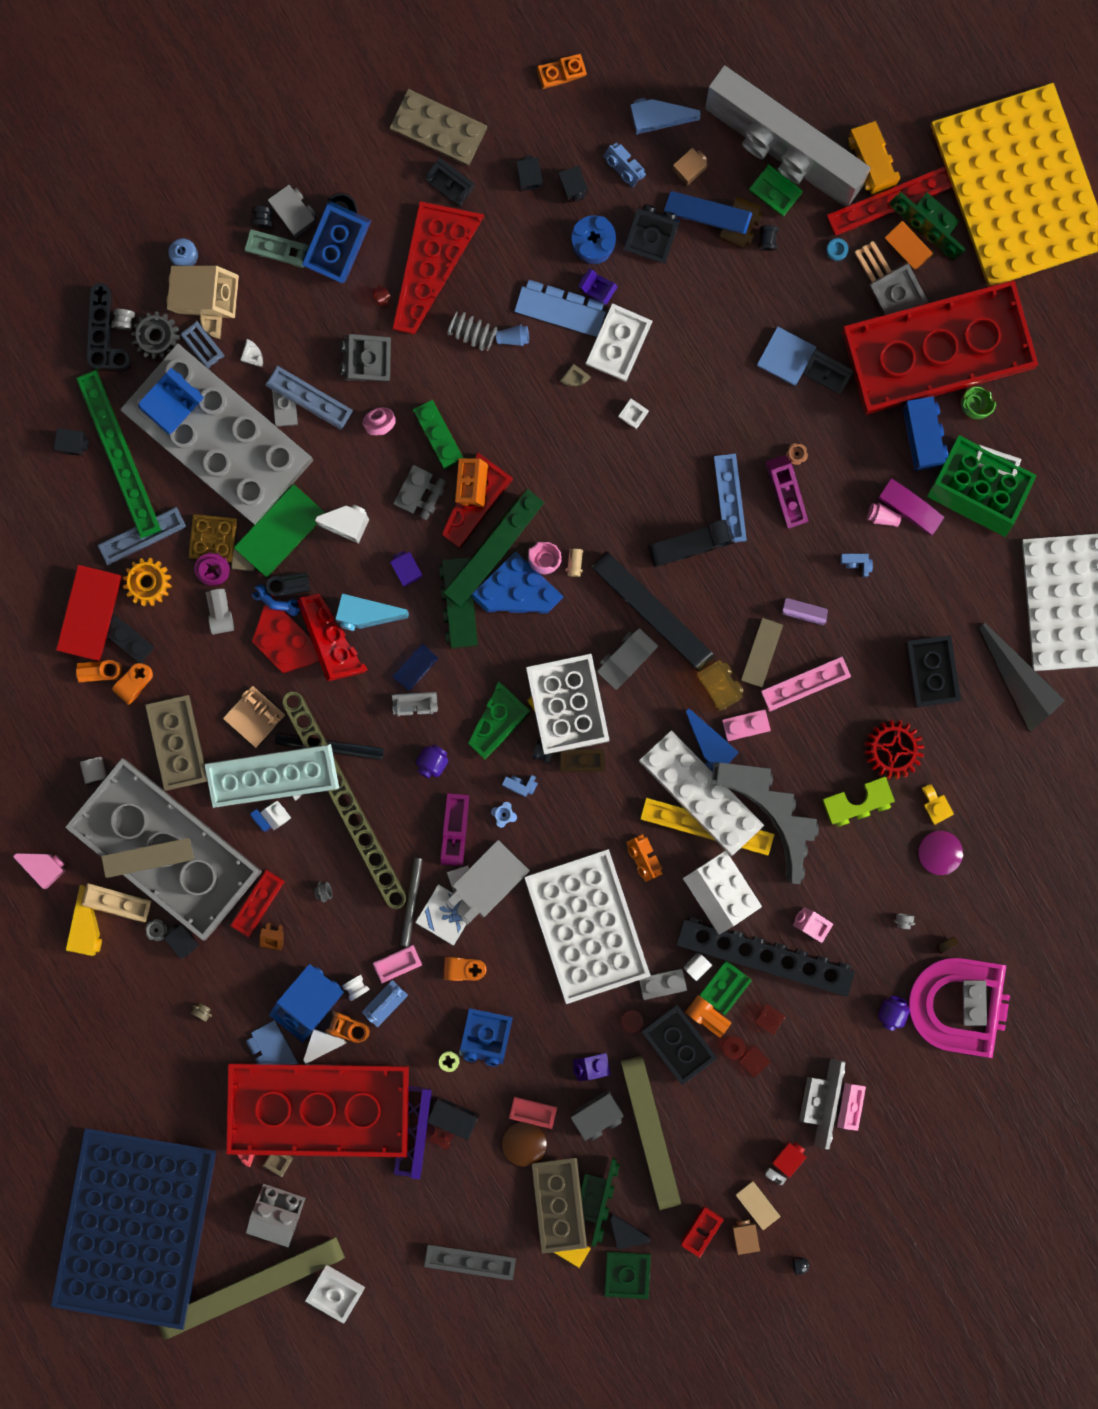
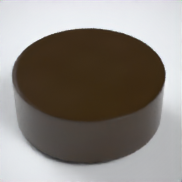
(946, 945)

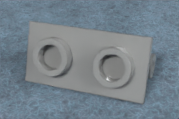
(408, 703)

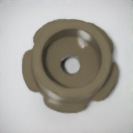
(201, 1012)

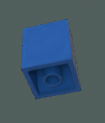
(306, 1002)

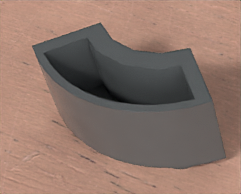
(627, 658)

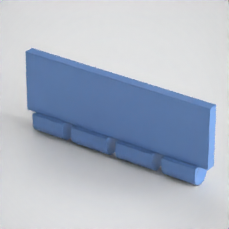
(561, 312)
(271, 1044)

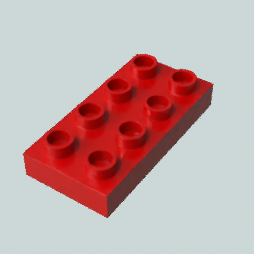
(939, 347)
(317, 1109)

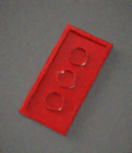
(89, 613)

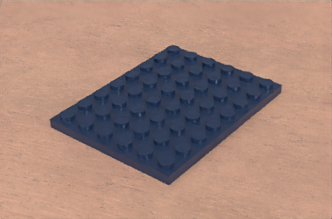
(134, 1229)

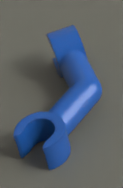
(262, 594)

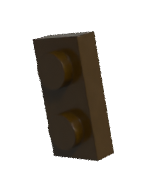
(583, 760)

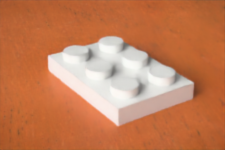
(619, 342)

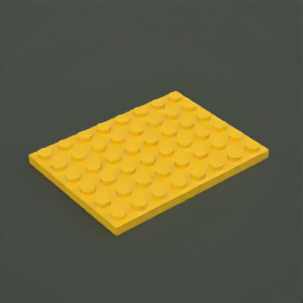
(1019, 184)

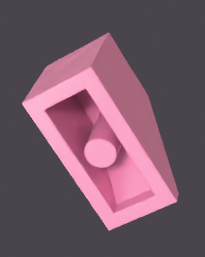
(42, 867)

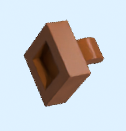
(272, 939)

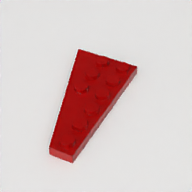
(434, 251)

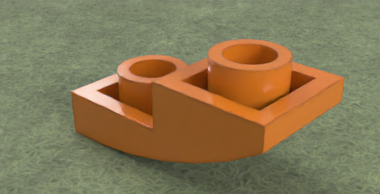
(562, 71)

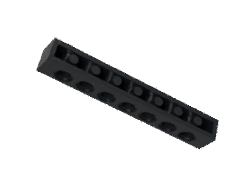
(840, 985)

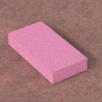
(397, 964)

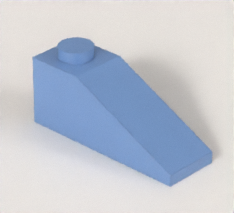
(656, 115)

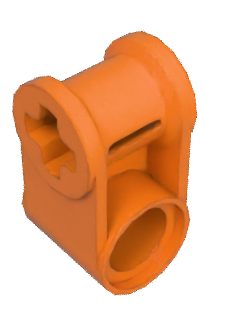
(130, 685)
(459, 969)
(346, 1027)

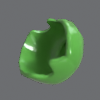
(977, 403)

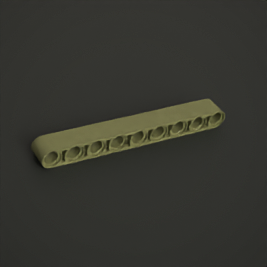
(258, 1284)

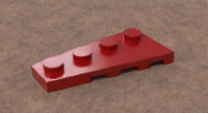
(467, 518)
(333, 651)

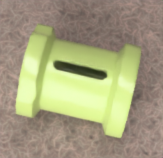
(445, 1067)

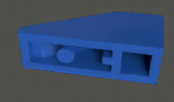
(711, 744)

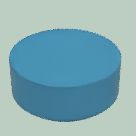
(837, 249)

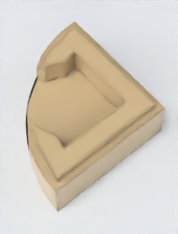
(212, 325)

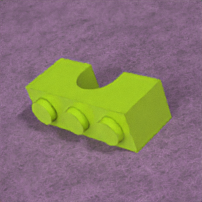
(877, 796)

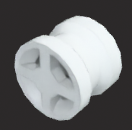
(355, 987)

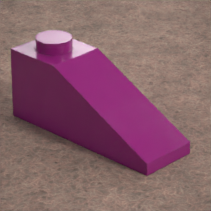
(787, 490)

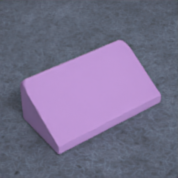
(804, 611)

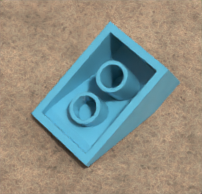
(363, 613)

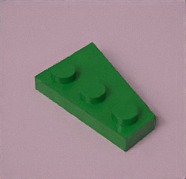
(500, 718)

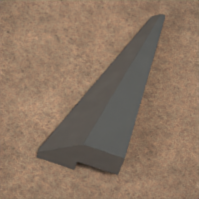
(1030, 692)

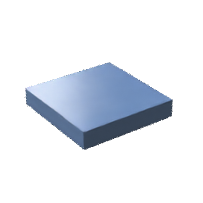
(786, 356)

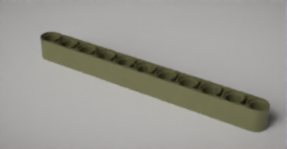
(353, 807)

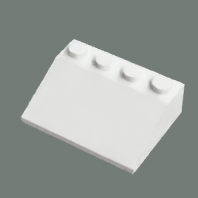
(567, 704)

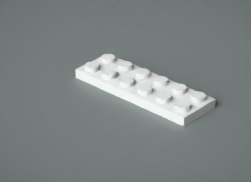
(707, 803)

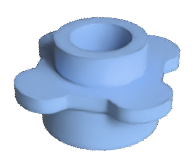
(505, 808)

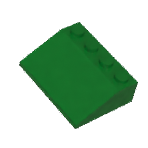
(981, 493)

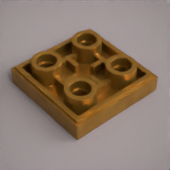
(212, 535)

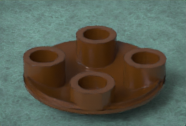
(524, 1144)

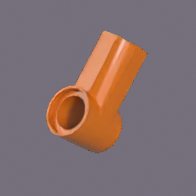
(97, 671)
(704, 1013)

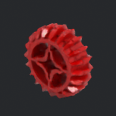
(897, 740)

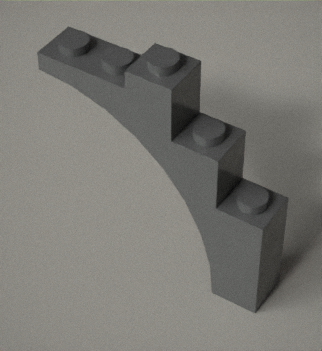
(778, 806)

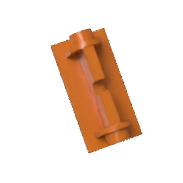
(647, 867)

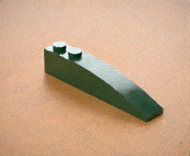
(493, 547)

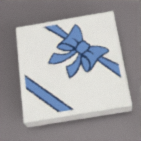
(440, 918)

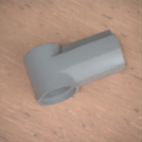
(220, 616)

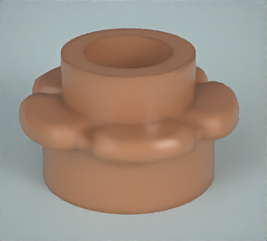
(801, 449)

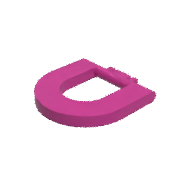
(955, 1039)

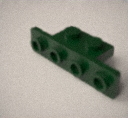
(930, 220)
(594, 1197)

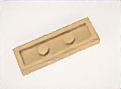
(116, 903)

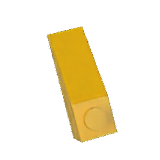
(84, 929)

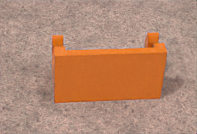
(908, 245)
(471, 482)

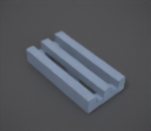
(213, 359)

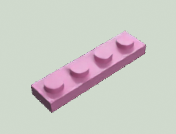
(805, 684)

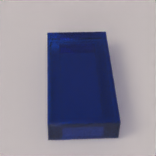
(416, 667)

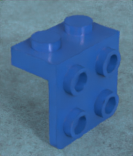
(170, 401)

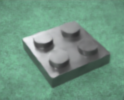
(898, 290)

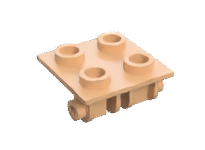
(254, 716)

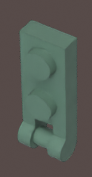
(276, 248)

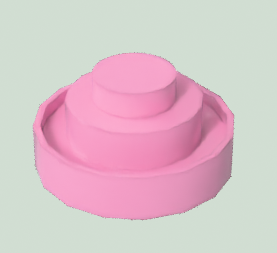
(379, 421)

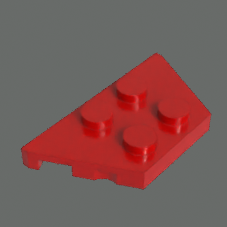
(283, 641)

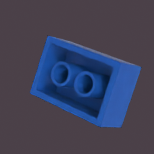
(336, 242)
(925, 433)

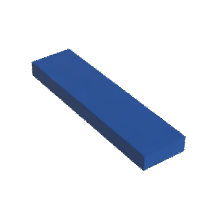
(708, 212)

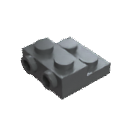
(365, 358)

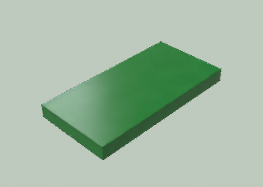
(279, 531)

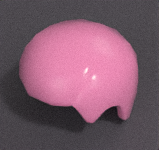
(544, 557)

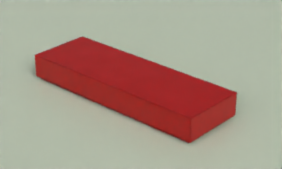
(257, 903)

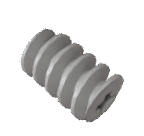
(472, 331)

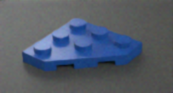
(517, 589)

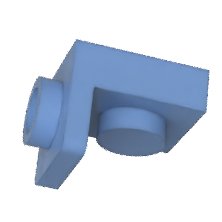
(853, 560)
(515, 785)

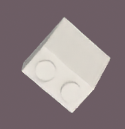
(345, 522)

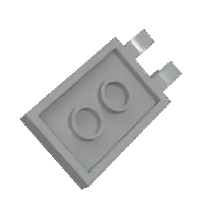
(487, 882)

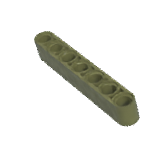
(651, 1132)

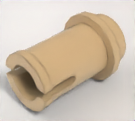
(574, 563)

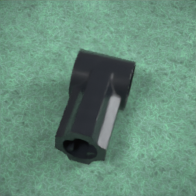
(290, 584)

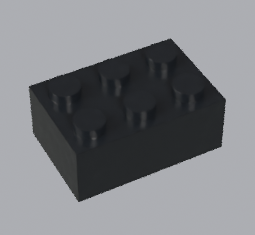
(932, 671)
(679, 1044)

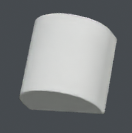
(93, 770)
(697, 966)

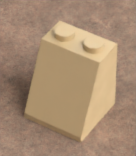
(202, 291)

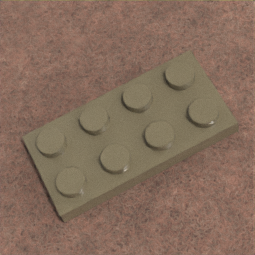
(438, 127)
(176, 743)
(559, 1205)

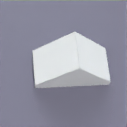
(321, 1044)

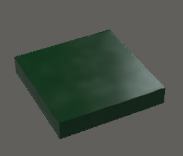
(627, 1275)

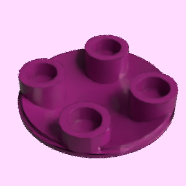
(940, 852)

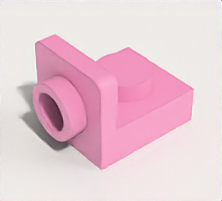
(812, 924)

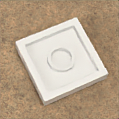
(335, 1294)

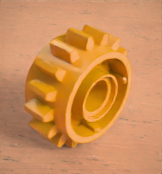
(143, 570)

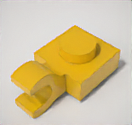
(937, 807)

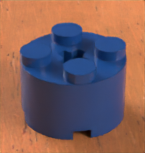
(584, 247)

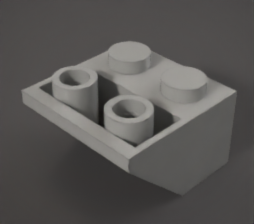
(275, 1215)

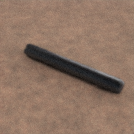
(337, 747)

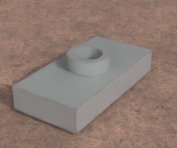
(284, 411)

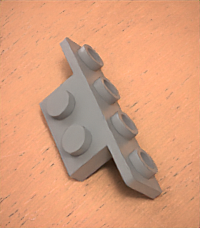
(821, 1102)

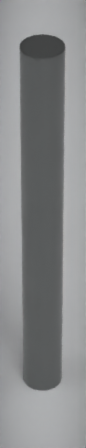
(411, 902)

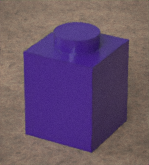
(406, 568)

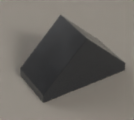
(626, 1234)

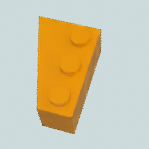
(871, 150)

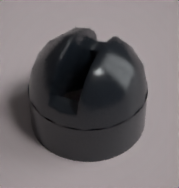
(800, 1265)

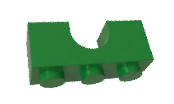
(438, 434)

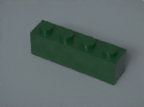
(461, 619)

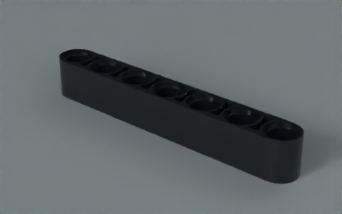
(652, 611)

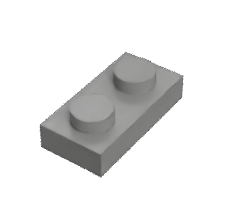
(663, 984)
(974, 1003)

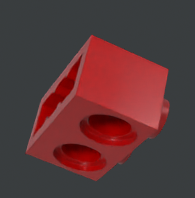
(701, 1231)

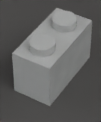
(292, 211)

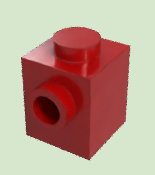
(789, 1158)

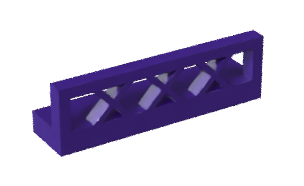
(420, 1137)

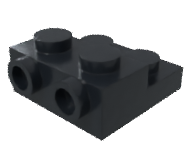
(652, 233)

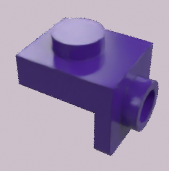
(597, 287)
(591, 1067)

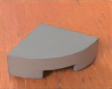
(774, 1176)

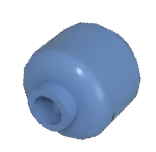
(176, 250)

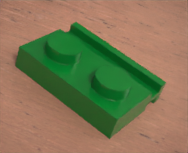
(775, 190)
(725, 987)

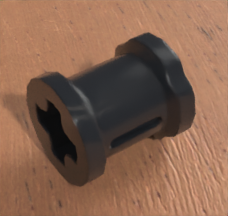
(768, 238)

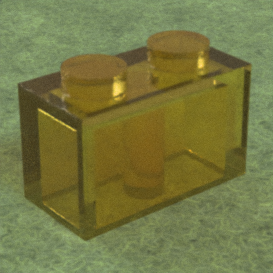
(720, 685)

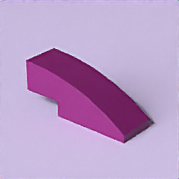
(911, 507)
(454, 829)

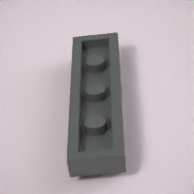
(470, 1262)

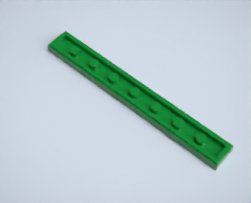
(118, 454)

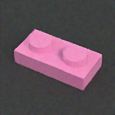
(746, 725)
(851, 1106)

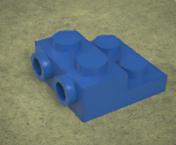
(485, 1037)

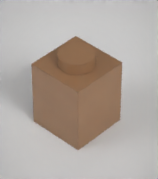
(690, 166)
(745, 1237)

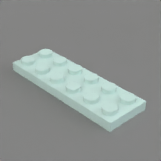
(271, 776)

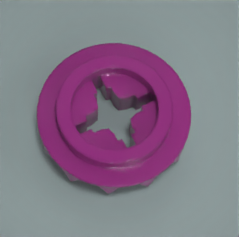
(211, 577)

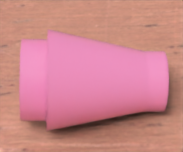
(882, 515)

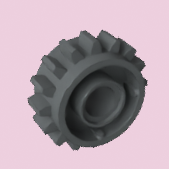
(147, 327)

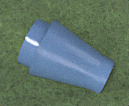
(515, 335)

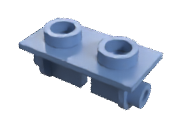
(617, 158)
(384, 1003)

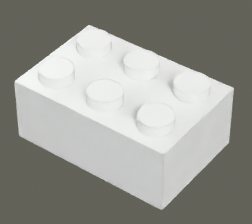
(722, 892)

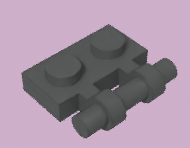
(414, 489)

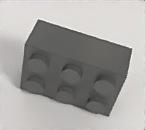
(597, 1115)

